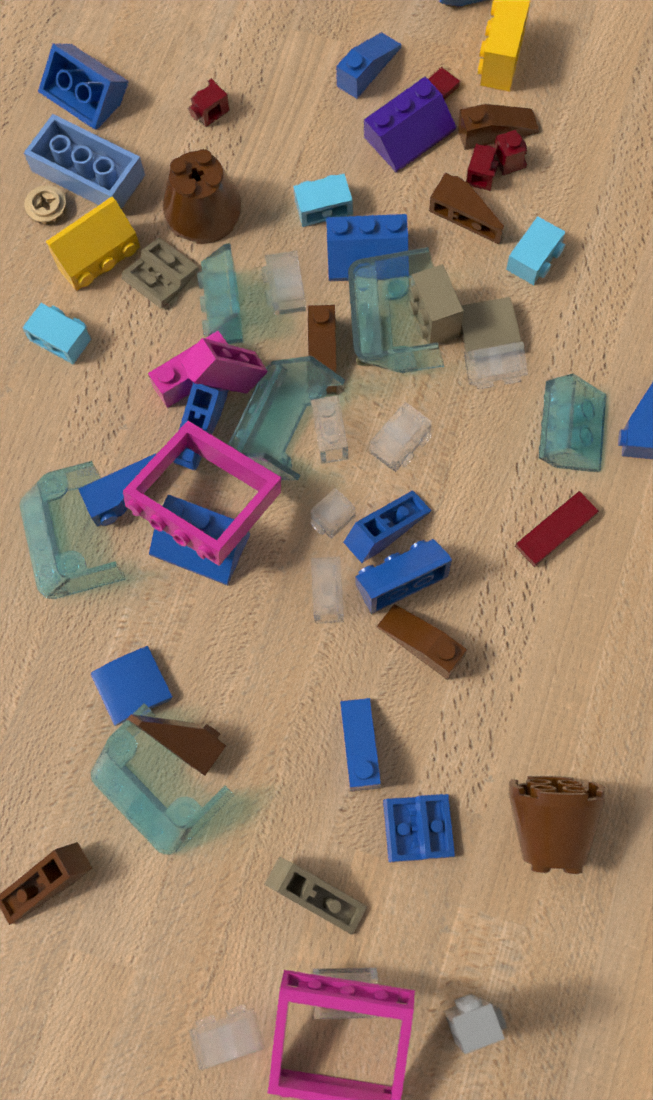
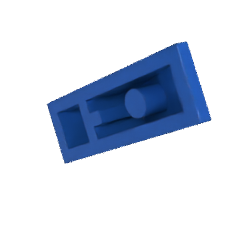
(364, 63)
(204, 411)
(638, 433)
(105, 496)
(385, 526)
(360, 745)

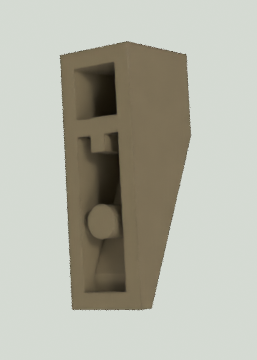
(315, 895)

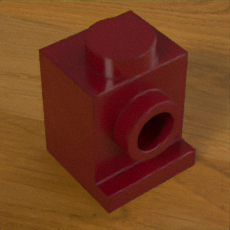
(209, 104)
(510, 152)
(482, 167)

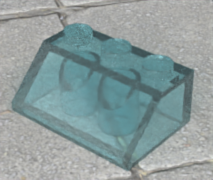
(220, 295)
(572, 424)

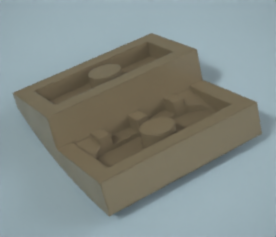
(160, 272)
(489, 324)

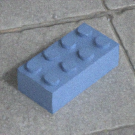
(84, 162)

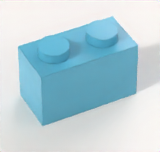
(323, 199)
(535, 251)
(57, 333)

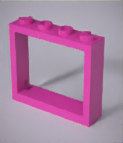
(222, 456)
(344, 996)

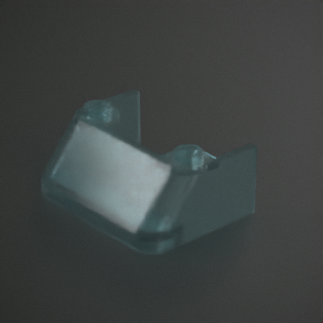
(371, 287)
(277, 410)
(58, 572)
(163, 827)

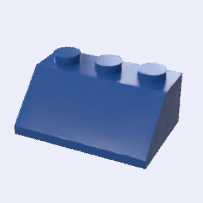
(81, 85)
(363, 237)
(208, 521)
(403, 574)

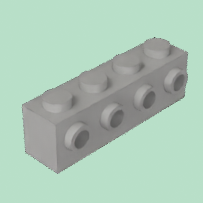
(475, 1023)

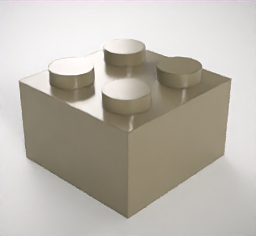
(435, 305)

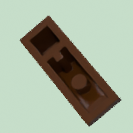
(486, 121)
(461, 205)
(323, 337)
(423, 640)
(186, 740)
(44, 881)

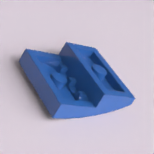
(130, 683)
(418, 828)

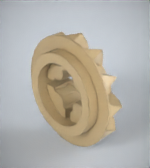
(51, 195)

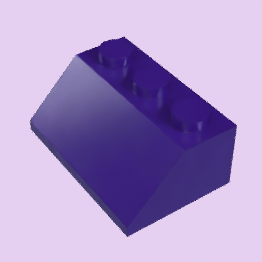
(409, 124)

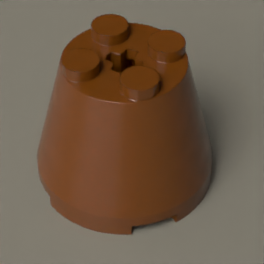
(200, 198)
(556, 821)

